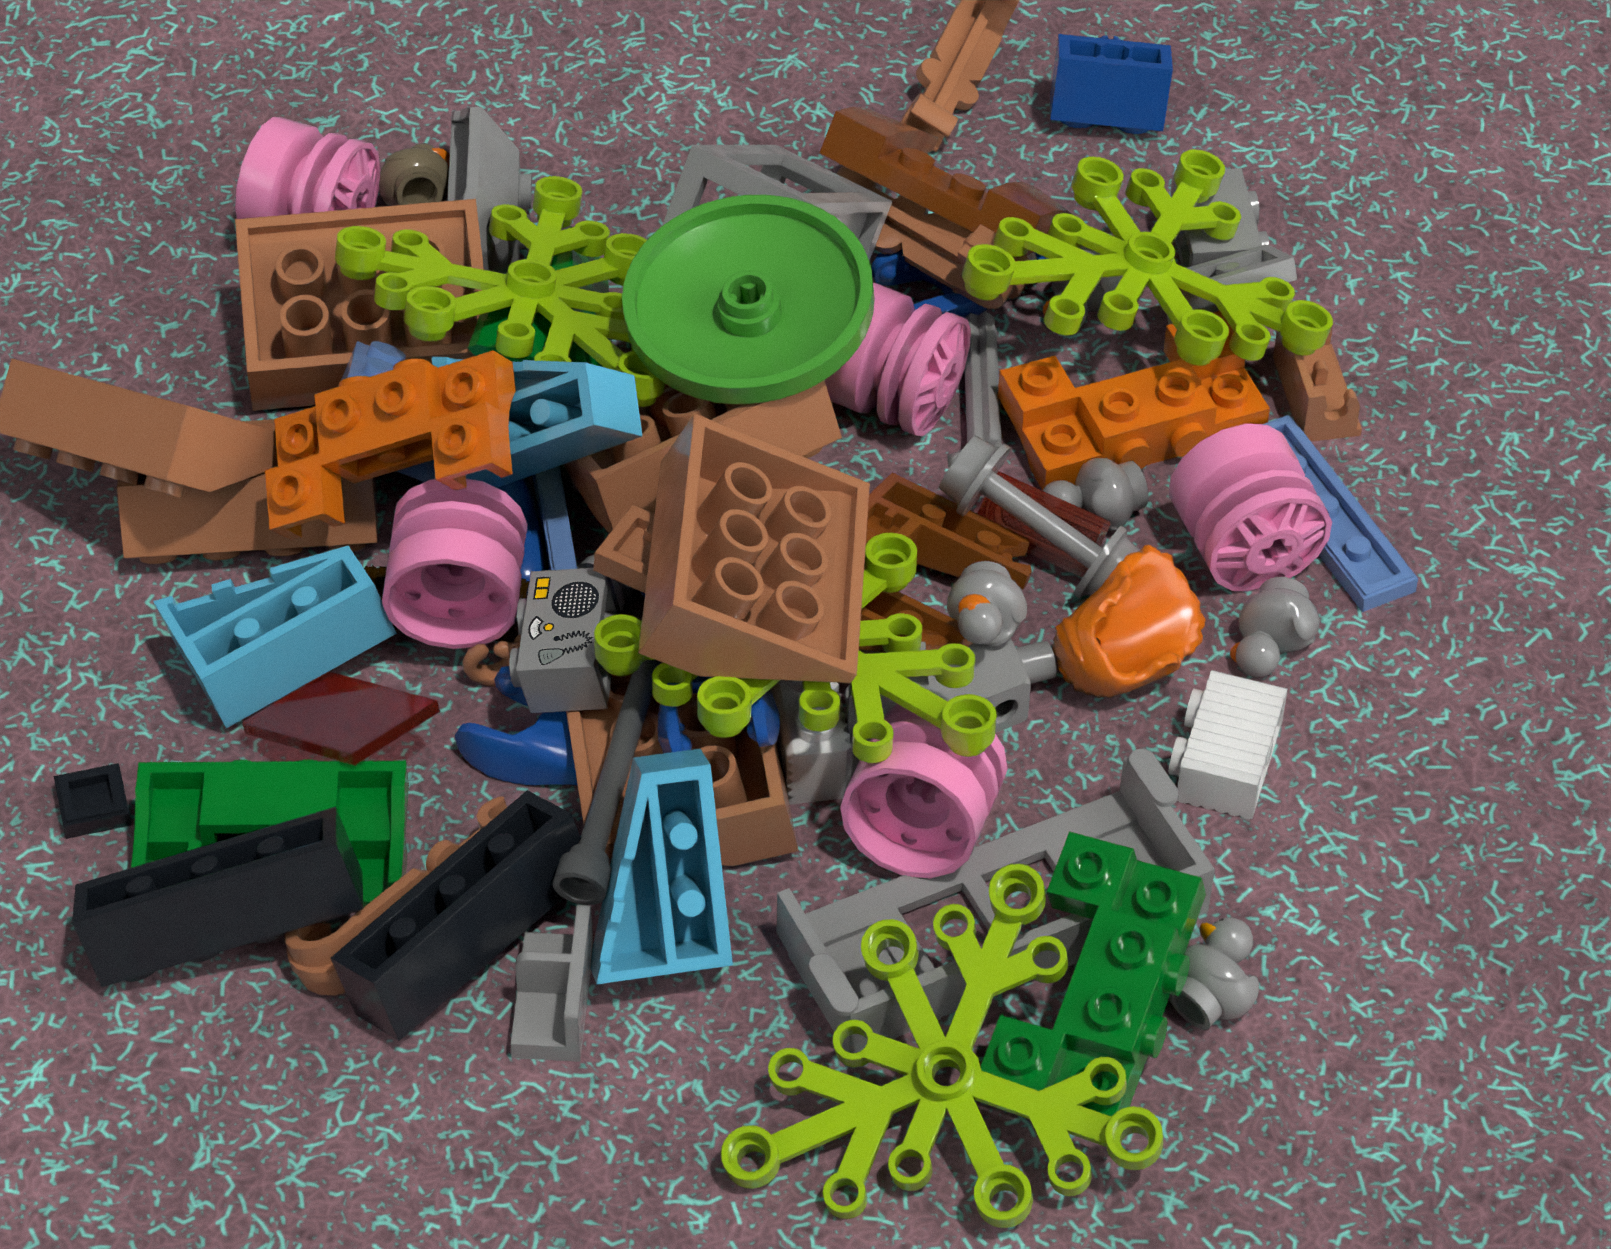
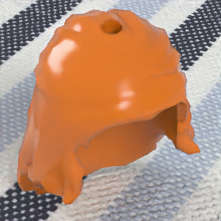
(1130, 627)

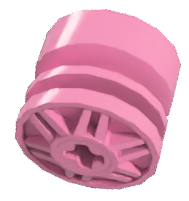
(301, 172)
(904, 363)
(1249, 506)
(455, 564)
(923, 802)

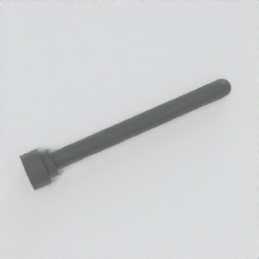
(584, 870)

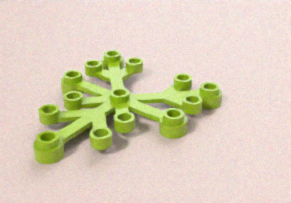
(1147, 261)
(528, 287)
(727, 702)
(869, 1107)

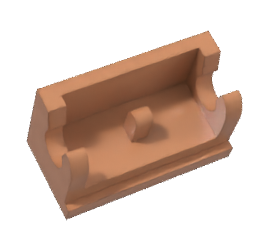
(1318, 392)

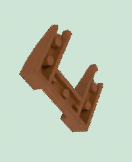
(898, 160)
(944, 544)

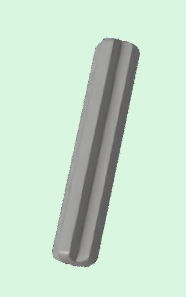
(982, 380)

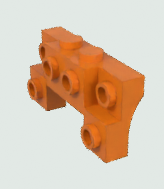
(1129, 416)
(388, 425)

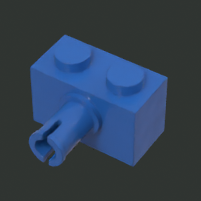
(1110, 83)

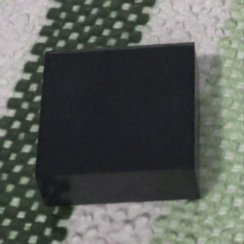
(92, 800)

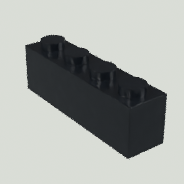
(218, 897)
(457, 917)

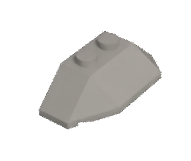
(487, 169)

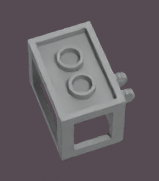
(726, 165)

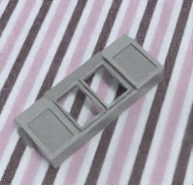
(828, 939)

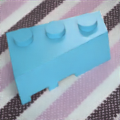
(563, 415)
(276, 632)
(666, 876)

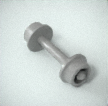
(975, 474)

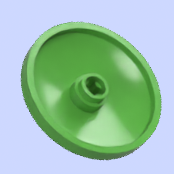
(748, 299)

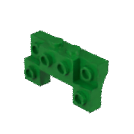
(208, 802)
(1122, 975)

